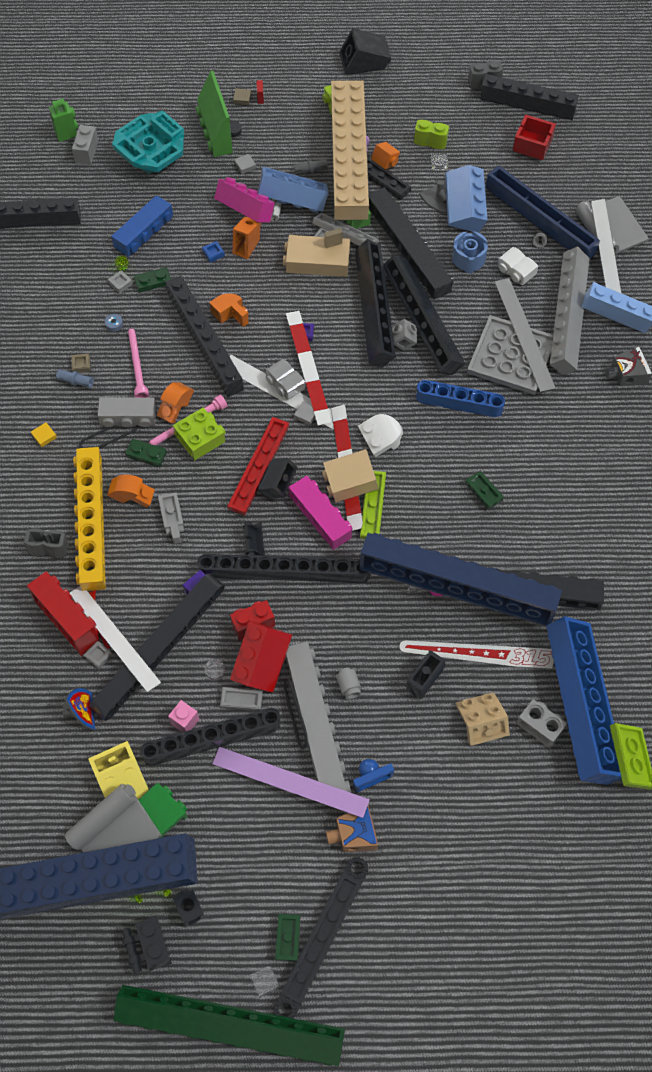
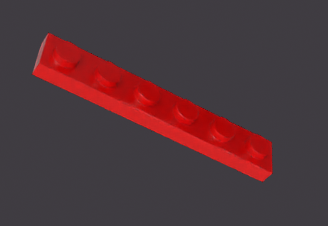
(258, 466)

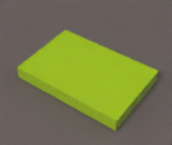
(632, 756)

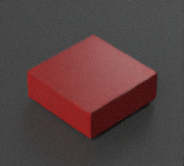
(260, 99)

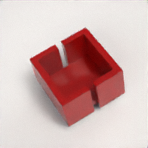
(534, 137)

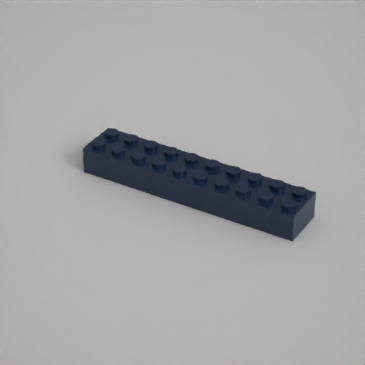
(459, 579)
(98, 875)

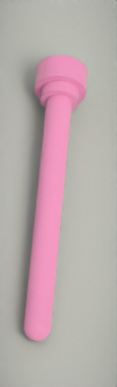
(140, 390)
(218, 403)

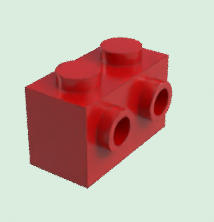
(258, 612)

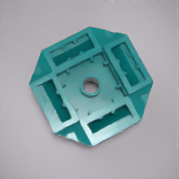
(150, 141)

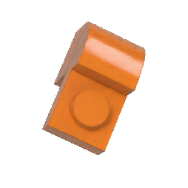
(229, 306)
(173, 399)
(130, 487)

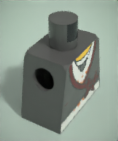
(630, 368)

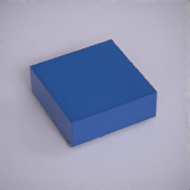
(213, 251)

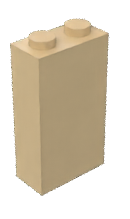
(312, 257)

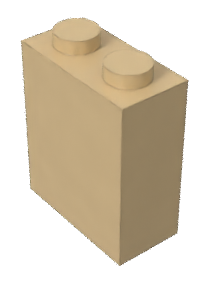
(350, 476)

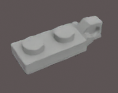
(171, 515)

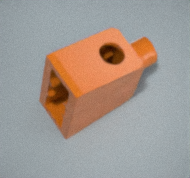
(245, 237)

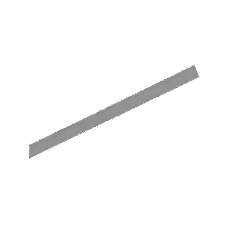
(525, 335)

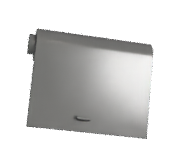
(623, 225)
(113, 823)

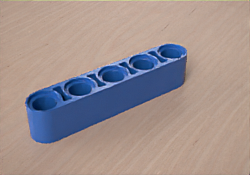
(468, 401)

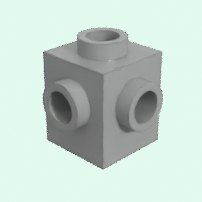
(404, 334)

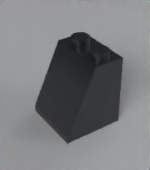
(364, 52)

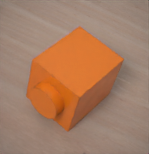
(385, 155)

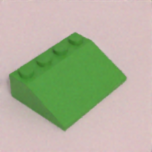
(214, 117)

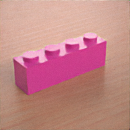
(244, 200)
(320, 512)

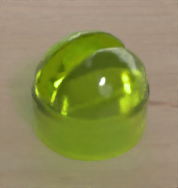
(121, 260)

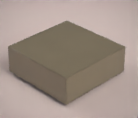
(242, 96)
(333, 238)
(81, 363)

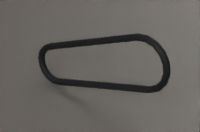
(299, 713)

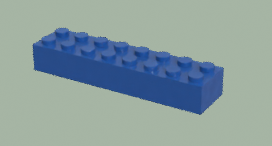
(584, 700)

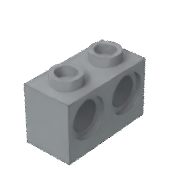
(538, 727)

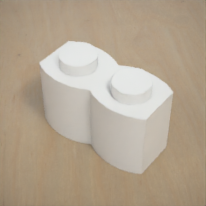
(517, 266)

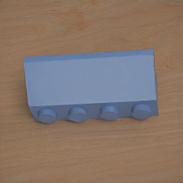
(293, 189)
(466, 198)

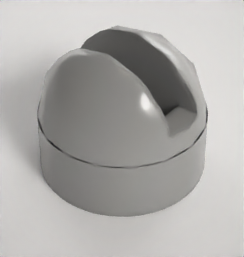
(536, 239)

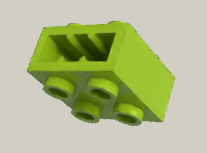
(199, 433)

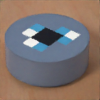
(113, 322)

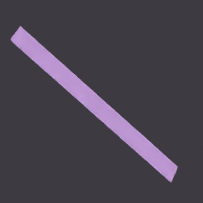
(291, 782)

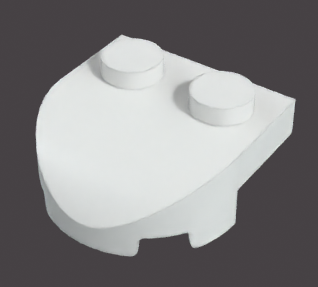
(381, 433)

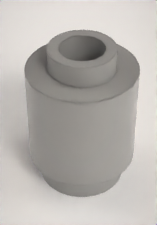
(349, 683)

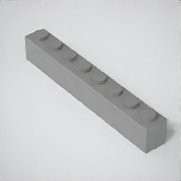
(569, 311)
(315, 716)

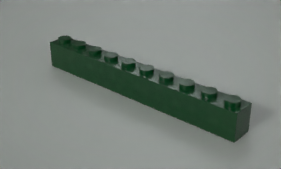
(229, 1025)

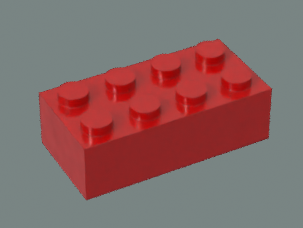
(64, 613)

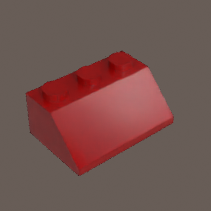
(261, 656)

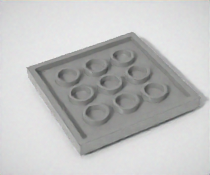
(501, 356)

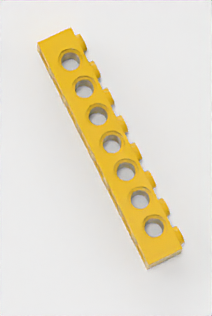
(95, 578)

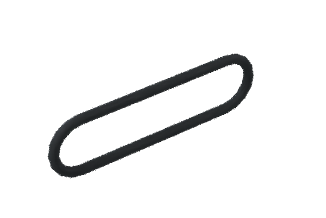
(101, 431)

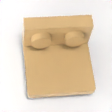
(483, 718)

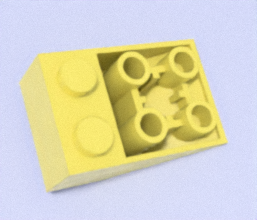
(118, 767)

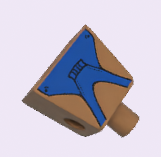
(354, 833)

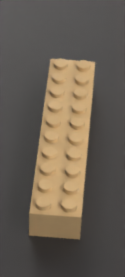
(349, 151)

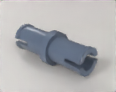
(75, 378)

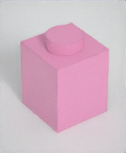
(183, 717)

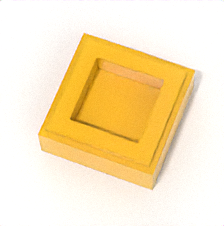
(43, 434)

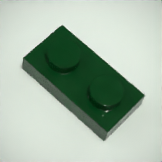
(152, 279)
(146, 453)
(484, 490)
(287, 937)

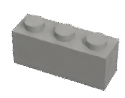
(127, 412)

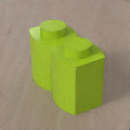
(431, 134)

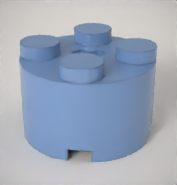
(469, 251)

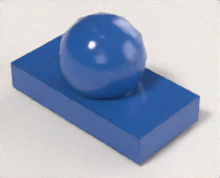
(371, 774)

